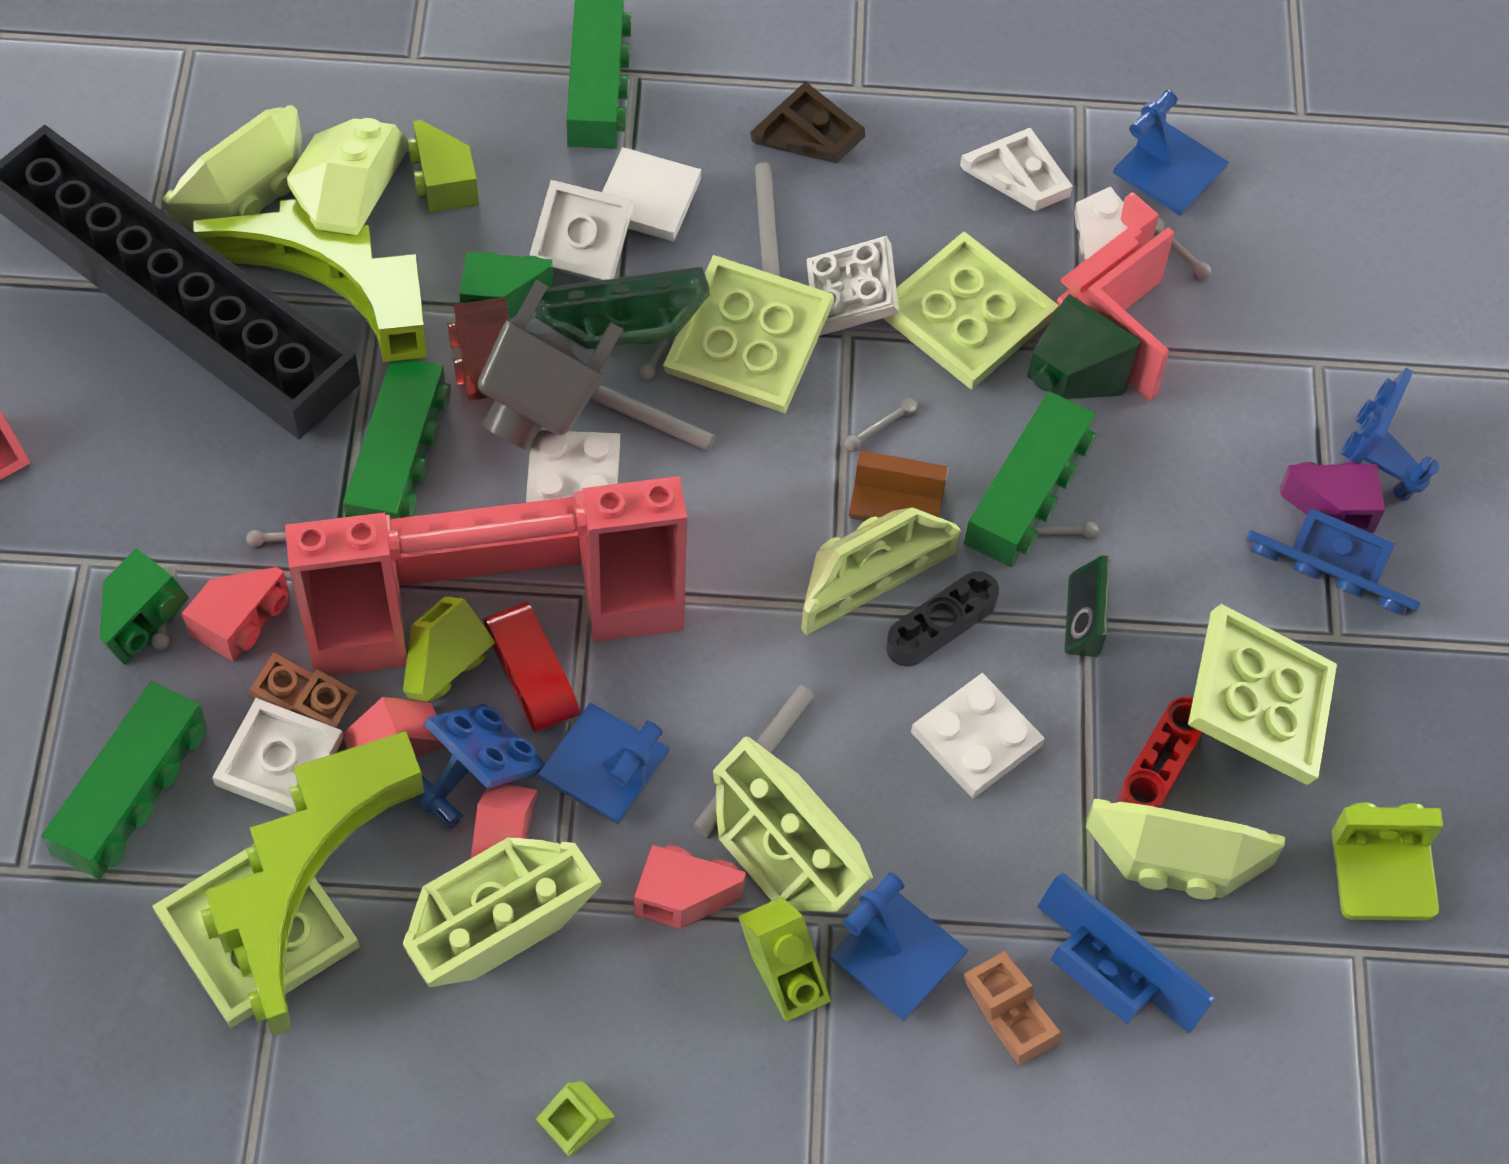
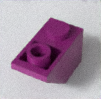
(1339, 490)

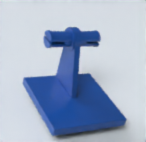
(1167, 161)
(1379, 447)
(478, 745)
(605, 762)
(895, 949)

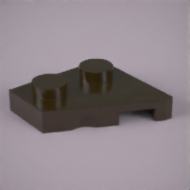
(809, 127)

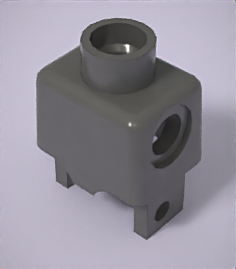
(538, 378)

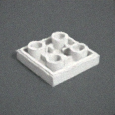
(658, 189)
(860, 282)

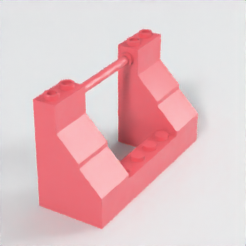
(621, 533)

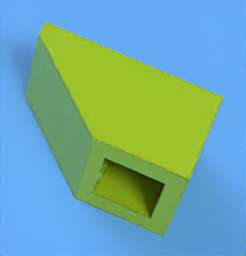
(445, 167)
(442, 646)
(785, 957)

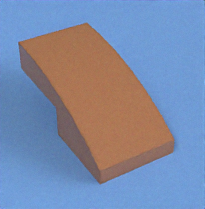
(1010, 1008)

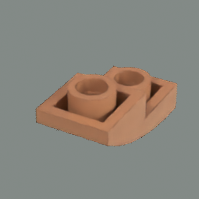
(302, 692)

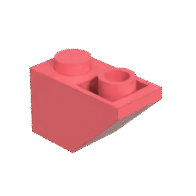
(234, 609)
(684, 888)

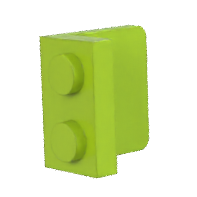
(1386, 861)

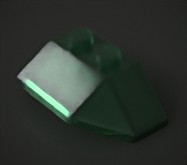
(642, 305)

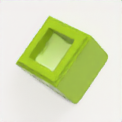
(574, 1116)

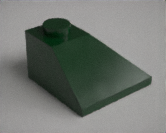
(1083, 354)

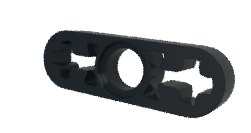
(936, 637)

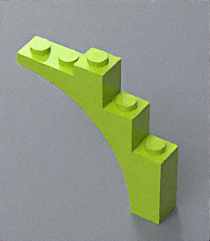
(379, 288)
(330, 803)

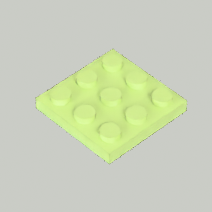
(969, 310)
(750, 334)
(1263, 694)
(315, 941)

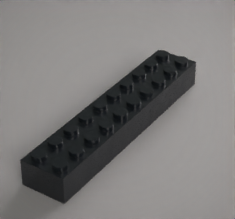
(175, 282)

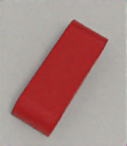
(531, 667)
(1165, 736)

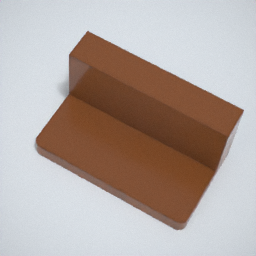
(895, 483)

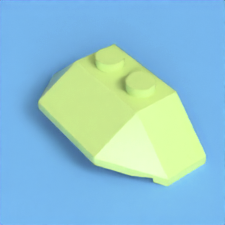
(239, 172)
(346, 173)
(874, 561)
(785, 832)
(1181, 848)
(496, 907)

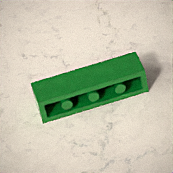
(596, 73)
(398, 440)
(1030, 478)
(125, 780)

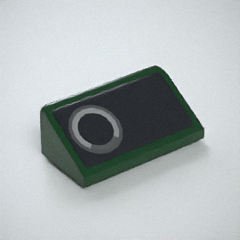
(1088, 608)

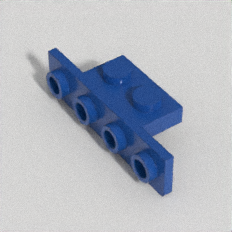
(1340, 552)
(1117, 961)

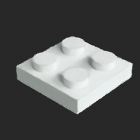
(582, 230)
(571, 463)
(977, 735)
(266, 751)

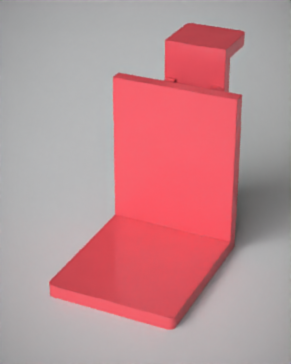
(1120, 277)

